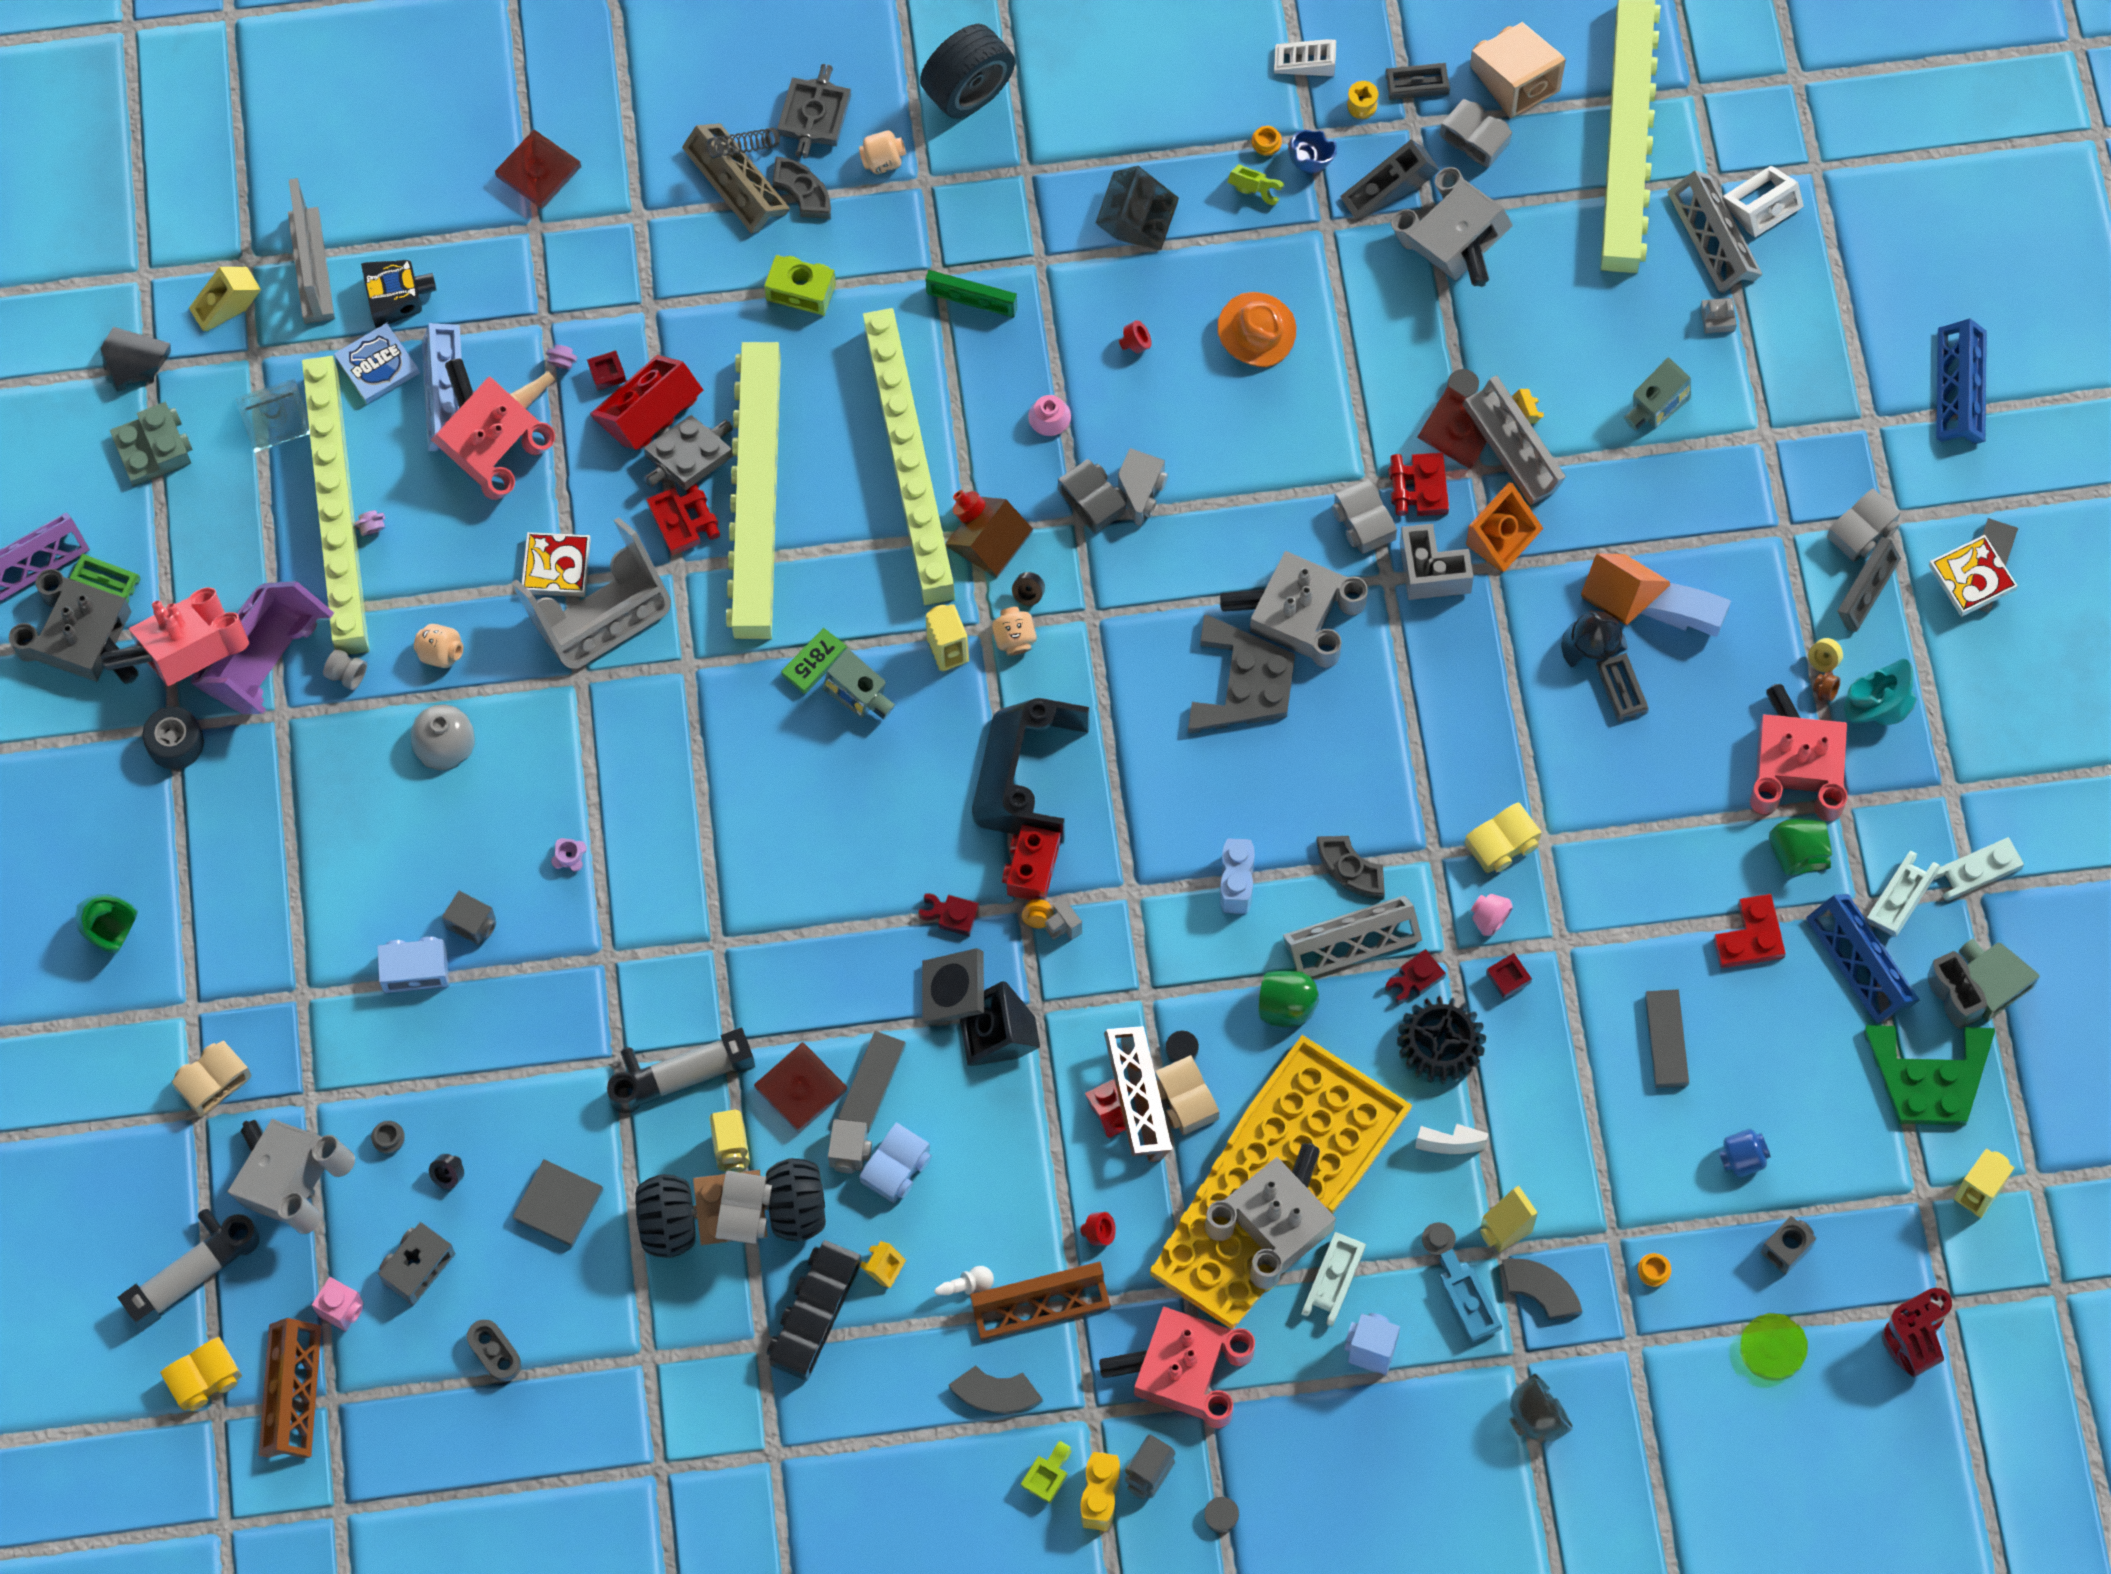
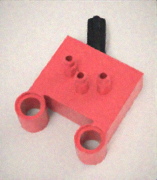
(1799, 756)
(1182, 1364)

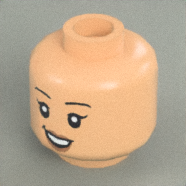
(882, 152)
(1014, 631)
(438, 645)

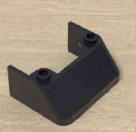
(998, 801)

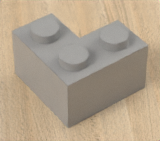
(1433, 572)

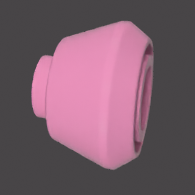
(1049, 415)
(1491, 913)

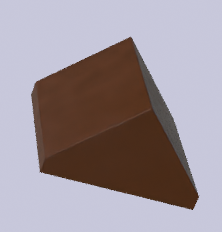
(991, 537)

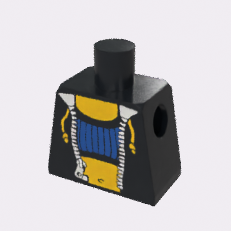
(394, 290)

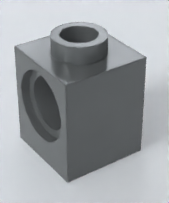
(469, 918)
(1782, 1256)

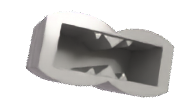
(1476, 133)
(1364, 516)
(1864, 525)
(742, 1207)

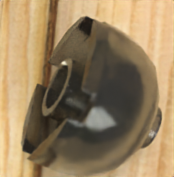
(1537, 1411)

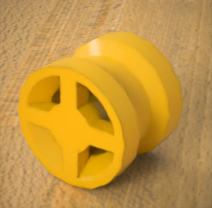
(1364, 107)

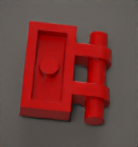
(1429, 484)
(674, 522)

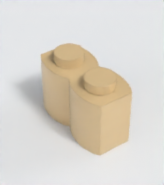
(211, 1078)
(1186, 1096)

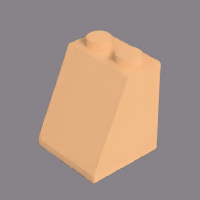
(1518, 68)

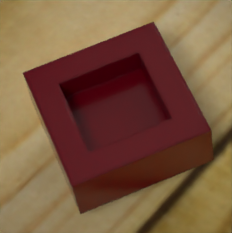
(606, 370)
(1509, 975)

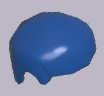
(1311, 150)

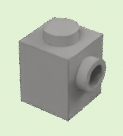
(849, 1146)

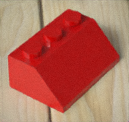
(648, 401)

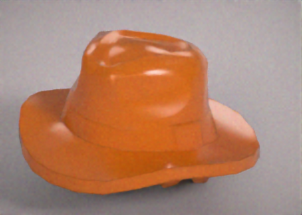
(1257, 329)

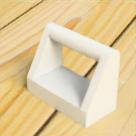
(1770, 207)

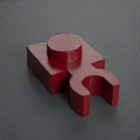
(955, 914)
(1418, 974)

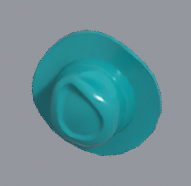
(1882, 695)

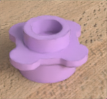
(370, 523)
(564, 846)

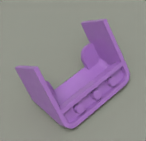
(271, 620)

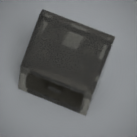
(1137, 208)

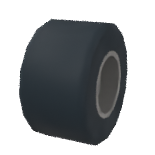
(169, 726)

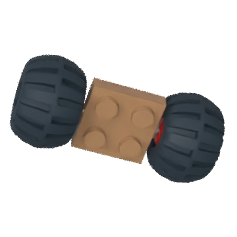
(668, 1215)

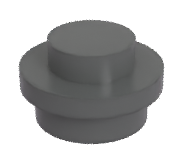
(388, 1137)
(1438, 1238)

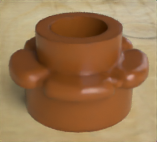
(1827, 686)

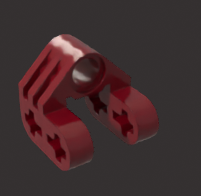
(1915, 1331)

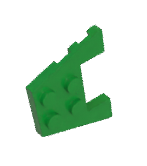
(1931, 1088)

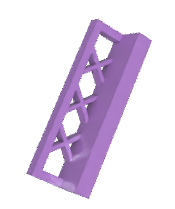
(37, 541)

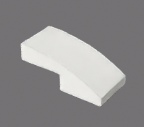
(1463, 1140)

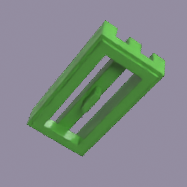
(126, 589)

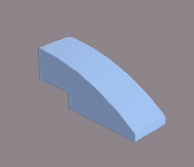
(1689, 607)

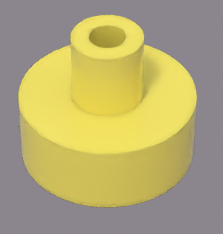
(1825, 655)

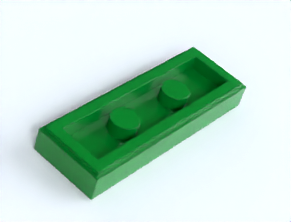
(971, 293)

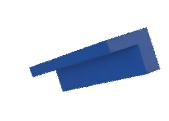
(1971, 374)
(1872, 952)

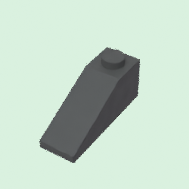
(1391, 180)

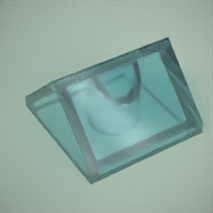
(273, 415)

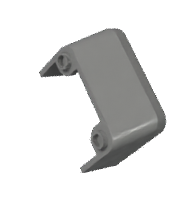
(606, 615)

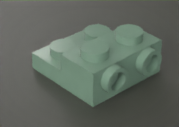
(152, 444)

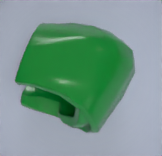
(1801, 846)
(105, 921)
(1287, 998)

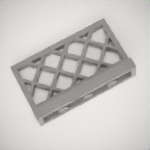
(310, 258)

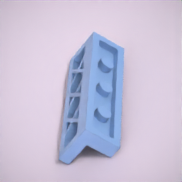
(439, 346)

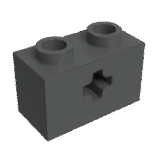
(414, 1279)

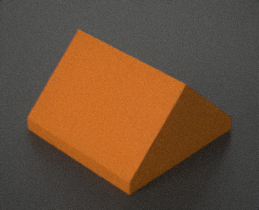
(1503, 529)
(1622, 586)

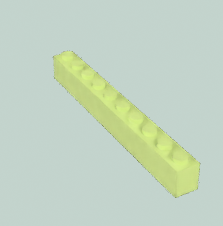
(1629, 136)
(908, 457)
(755, 491)
(335, 505)

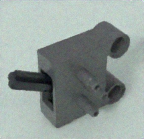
(78, 629)

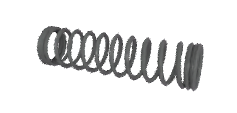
(720, 147)

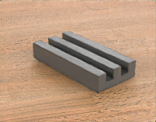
(1418, 85)
(1630, 710)

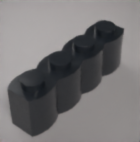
(815, 1310)

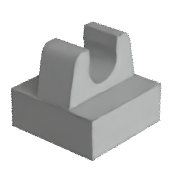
(1718, 315)
(1063, 921)

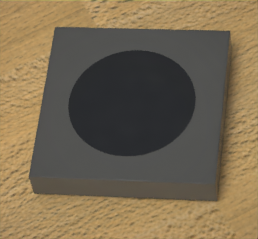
(953, 986)

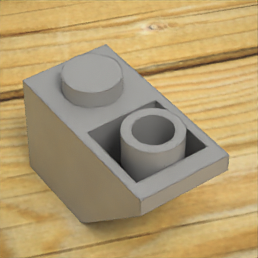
(1139, 480)

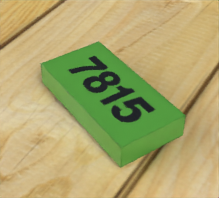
(813, 661)

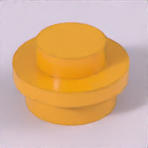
(1266, 140)
(1037, 913)
(1654, 1270)

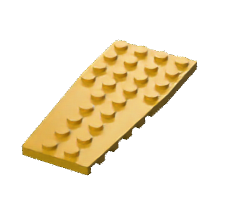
(1305, 1101)

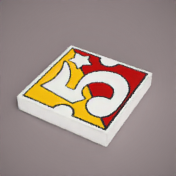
(556, 564)
(1973, 575)

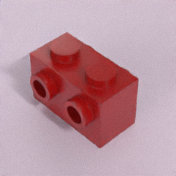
(1032, 864)

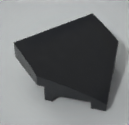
(132, 357)

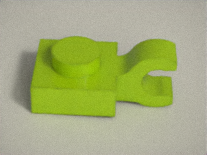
(1251, 181)
(1045, 1475)

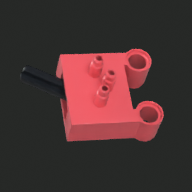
(486, 428)
(182, 638)

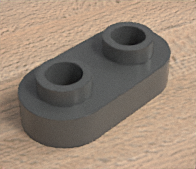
(495, 1351)

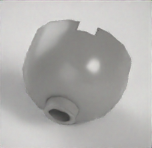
(442, 737)

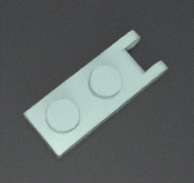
(1980, 868)
(1901, 896)
(1335, 1276)

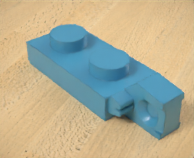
(1468, 1298)

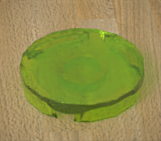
(1773, 1346)

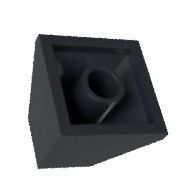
(1003, 1030)

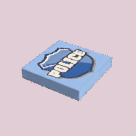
(376, 363)

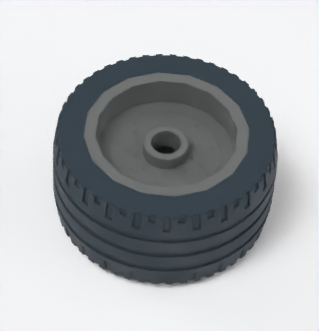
(967, 70)

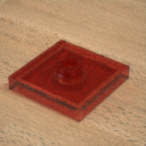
(538, 169)
(1453, 430)
(800, 1087)

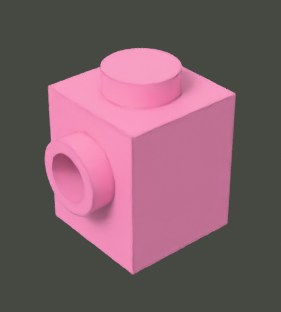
(338, 1304)

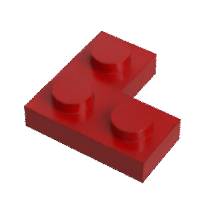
(1758, 940)

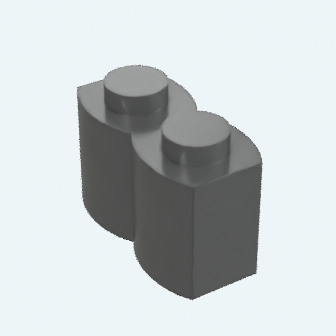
(1092, 495)
(1952, 984)
(1149, 1467)

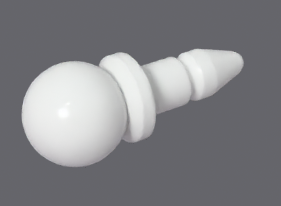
(978, 1279)

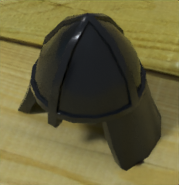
(1592, 636)

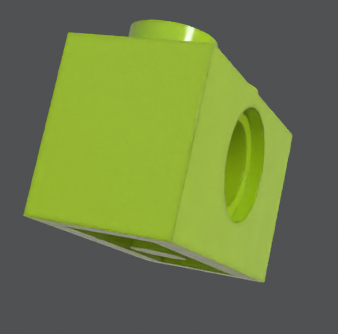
(811, 296)

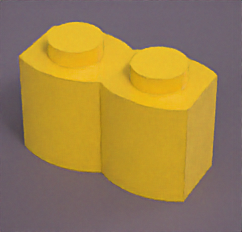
(201, 1375)
(1099, 1495)

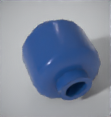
(1745, 1153)

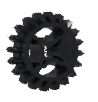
(1429, 1035)

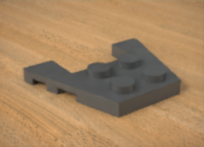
(1257, 679)

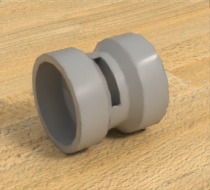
(345, 669)

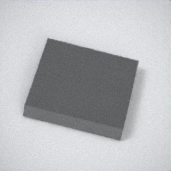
(558, 1203)

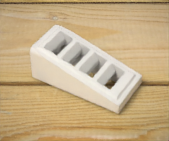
(1317, 67)

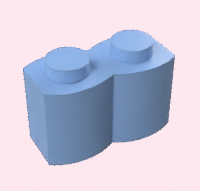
(1237, 876)
(895, 1163)

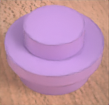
(561, 357)

